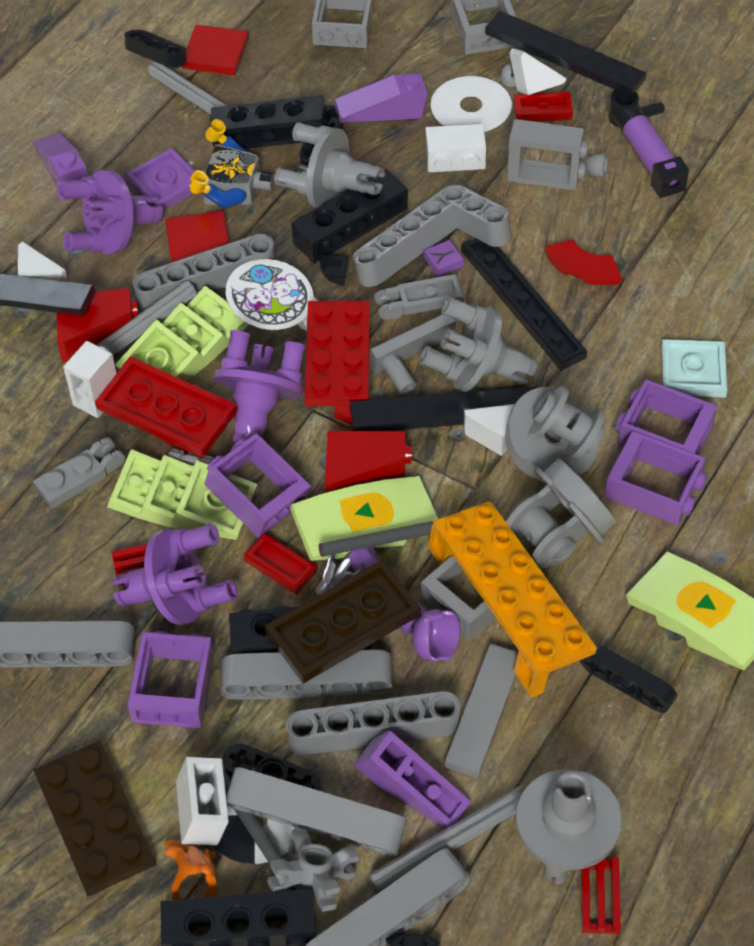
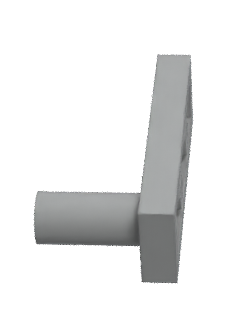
(391, 353)

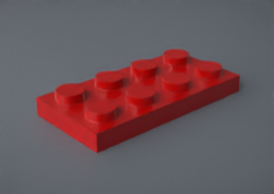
(337, 353)
(166, 407)

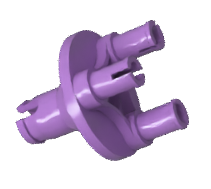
(107, 212)
(255, 385)
(175, 577)

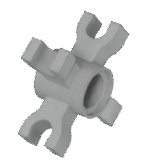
(313, 869)

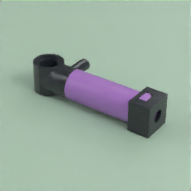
(667, 172)

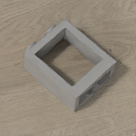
(349, 34)
(473, 36)
(551, 138)
(439, 597)

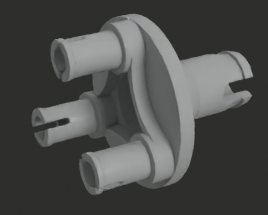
(329, 167)
(478, 351)
(568, 821)

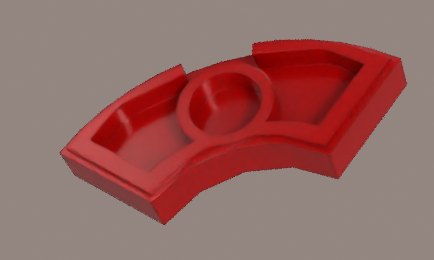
(577, 262)

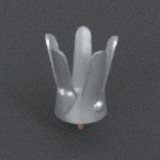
(330, 578)

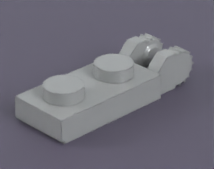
(417, 296)
(78, 473)

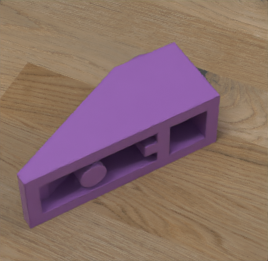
(388, 99)
(60, 158)
(411, 779)

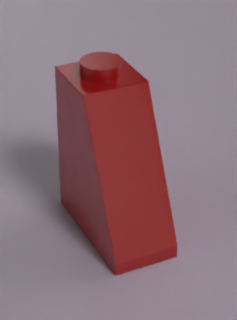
(104, 316)
(365, 457)

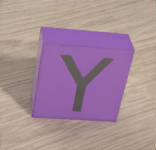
(443, 258)

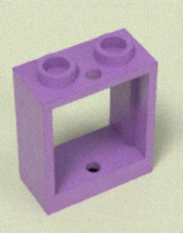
(672, 403)
(662, 456)
(273, 466)
(165, 709)

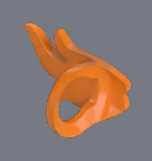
(189, 862)

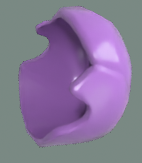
(436, 635)

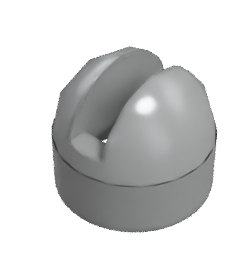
(506, 77)
(597, 165)

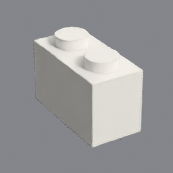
(455, 148)
(88, 375)
(201, 801)

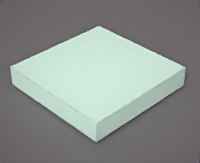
(694, 367)

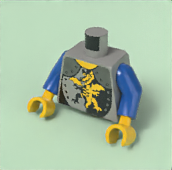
(231, 173)

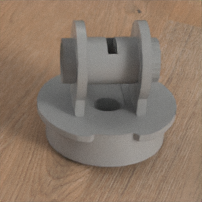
(572, 431)
(556, 542)

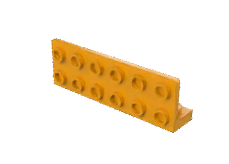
(513, 591)

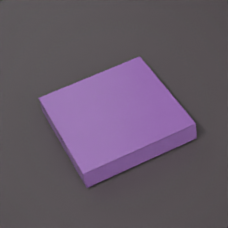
(163, 177)

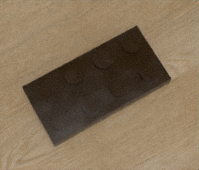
(342, 621)
(94, 818)

